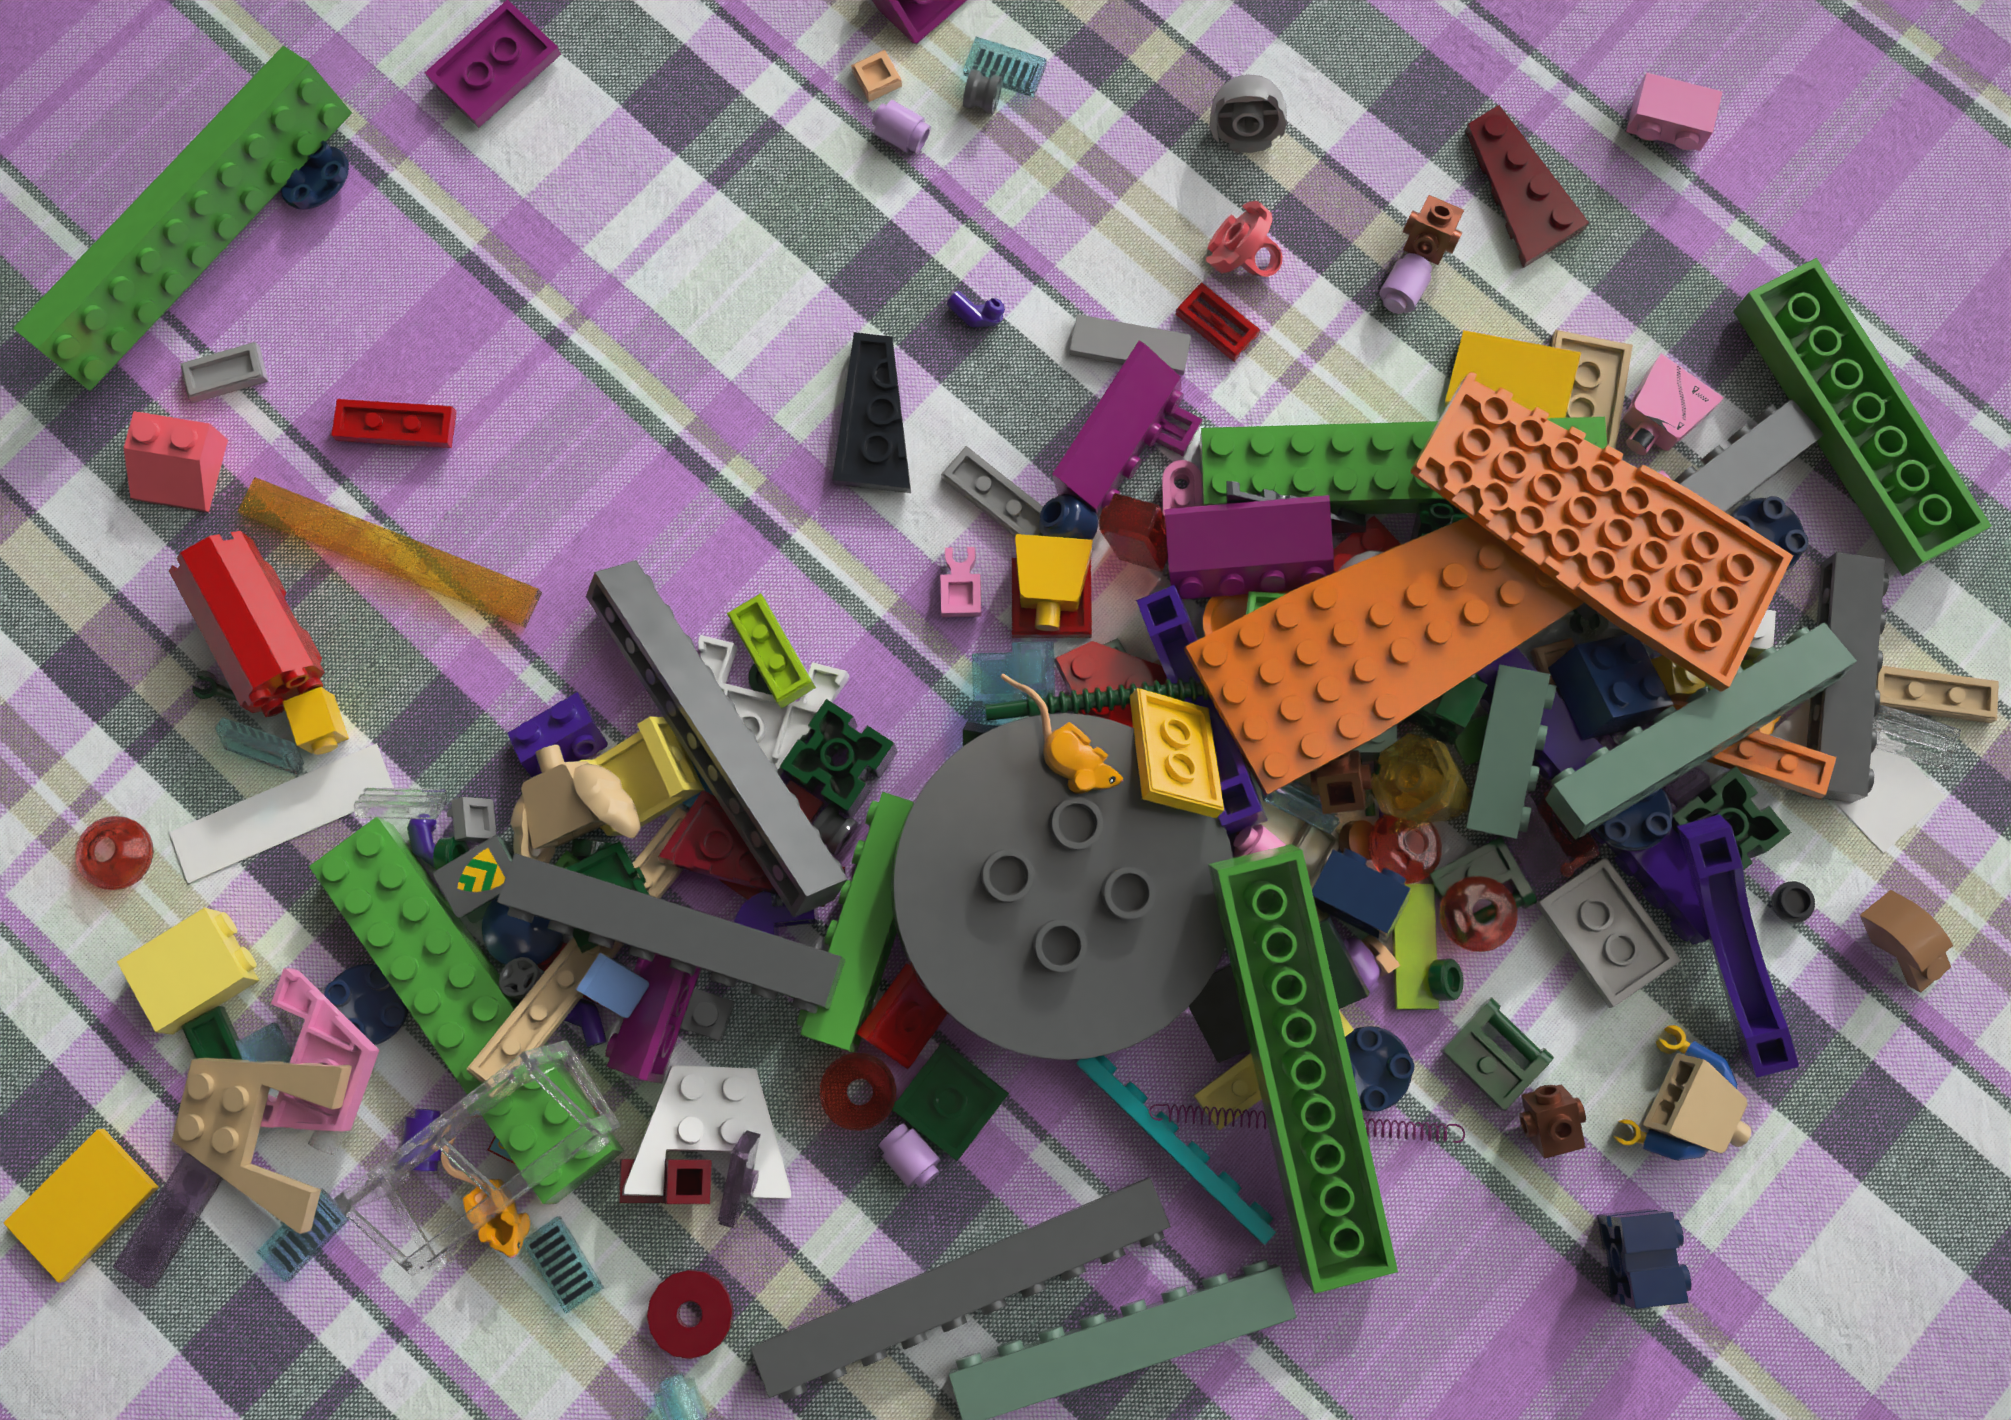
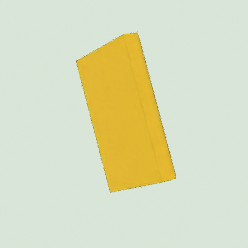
(1530, 371)
(1176, 753)
(81, 1205)

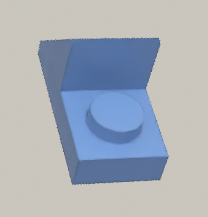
(613, 985)

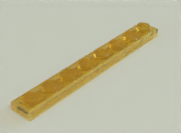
(390, 552)

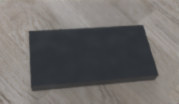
(1219, 1009)

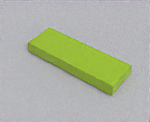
(771, 650)
(1415, 950)

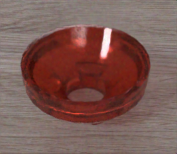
(1389, 848)
(131, 855)
(1458, 916)
(835, 1088)

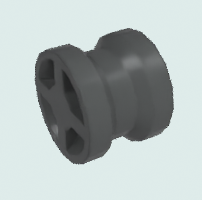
(982, 91)
(834, 829)
(515, 978)

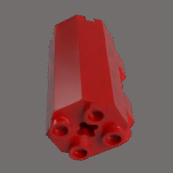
(247, 622)

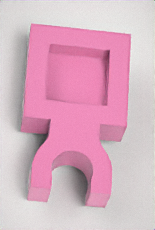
(960, 589)

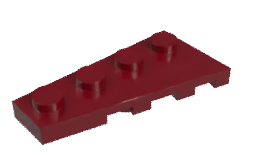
(1530, 197)
(713, 847)

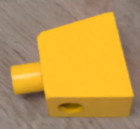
(1051, 575)

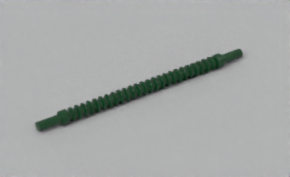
(1096, 699)

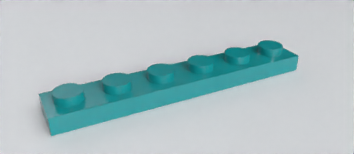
(1189, 1157)

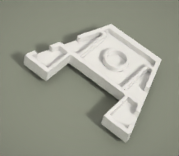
(773, 727)
(708, 1113)

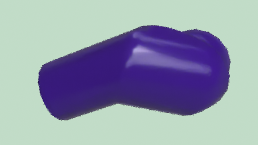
(977, 315)
(421, 838)
(588, 1018)

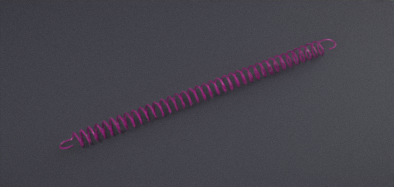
(1257, 1123)

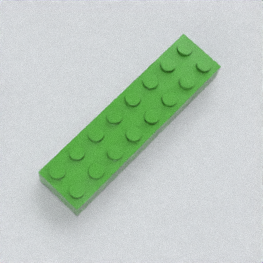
(1865, 416)

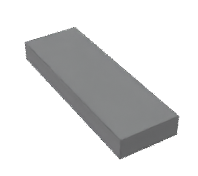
(1115, 340)
(993, 493)

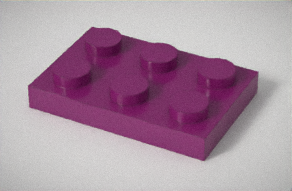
(493, 63)

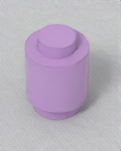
(901, 127)
(1406, 283)
(909, 1156)

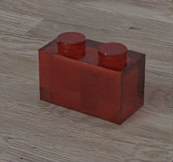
(1135, 531)

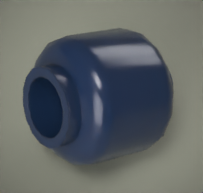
(1068, 518)

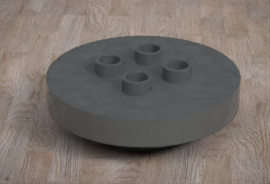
(1050, 909)

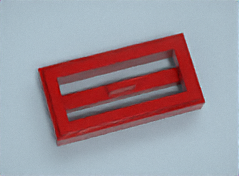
(1212, 336)

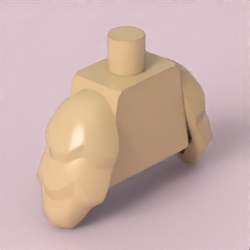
(567, 804)

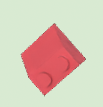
(173, 461)

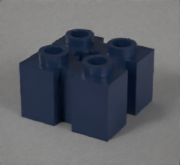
(1644, 1258)

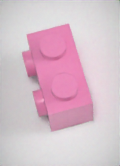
(1674, 112)

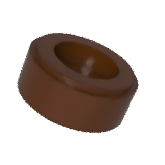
(1355, 837)

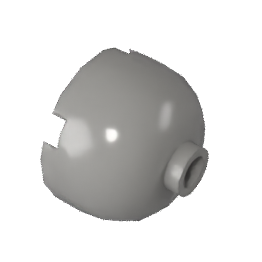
(1248, 113)

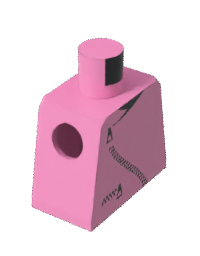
(1667, 406)

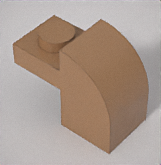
(1910, 936)

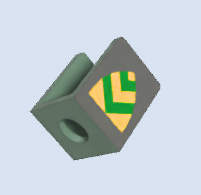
(475, 878)

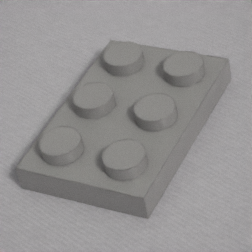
(1608, 932)

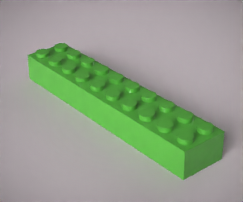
(184, 219)
(1355, 464)
(449, 990)
(1303, 1067)

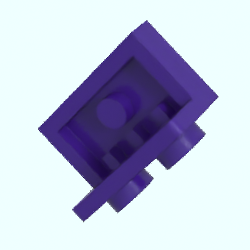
(564, 725)

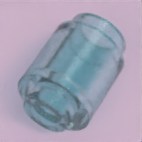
(680, 1399)

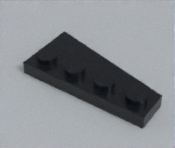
(871, 427)

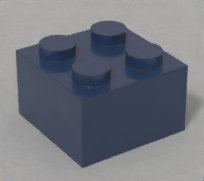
(1610, 686)
(1361, 894)

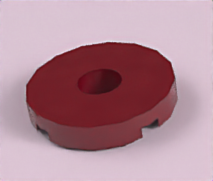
(665, 1318)

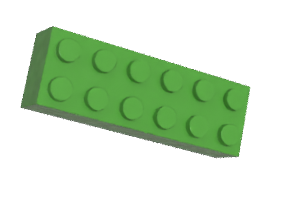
(863, 930)

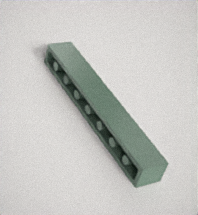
(1698, 730)
(1122, 1342)

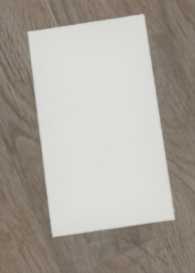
(1899, 790)

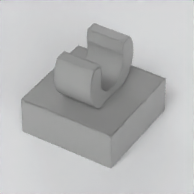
(472, 819)

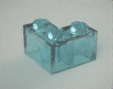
(1027, 664)

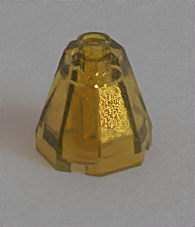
(1420, 781)

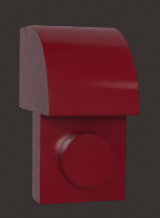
(684, 1182)

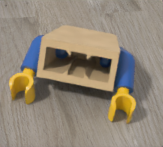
(1695, 1106)

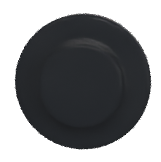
(1793, 902)

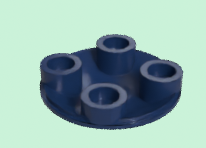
(317, 179)
(1774, 522)
(1640, 824)
(513, 938)
(368, 1002)
(1379, 1067)

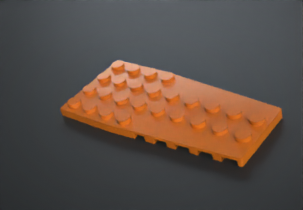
(1606, 530)
(1370, 646)

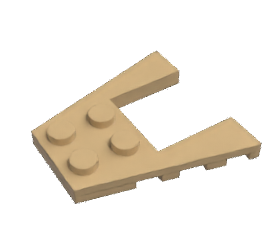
(224, 1116)

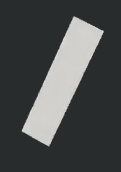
(278, 814)

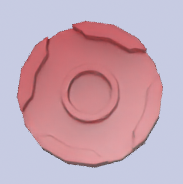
(1241, 238)

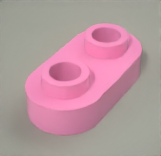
(1179, 498)

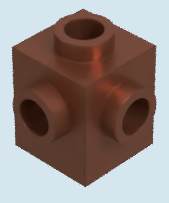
(1433, 230)
(1342, 784)
(1553, 1120)

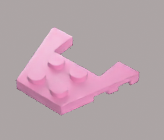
(326, 1040)

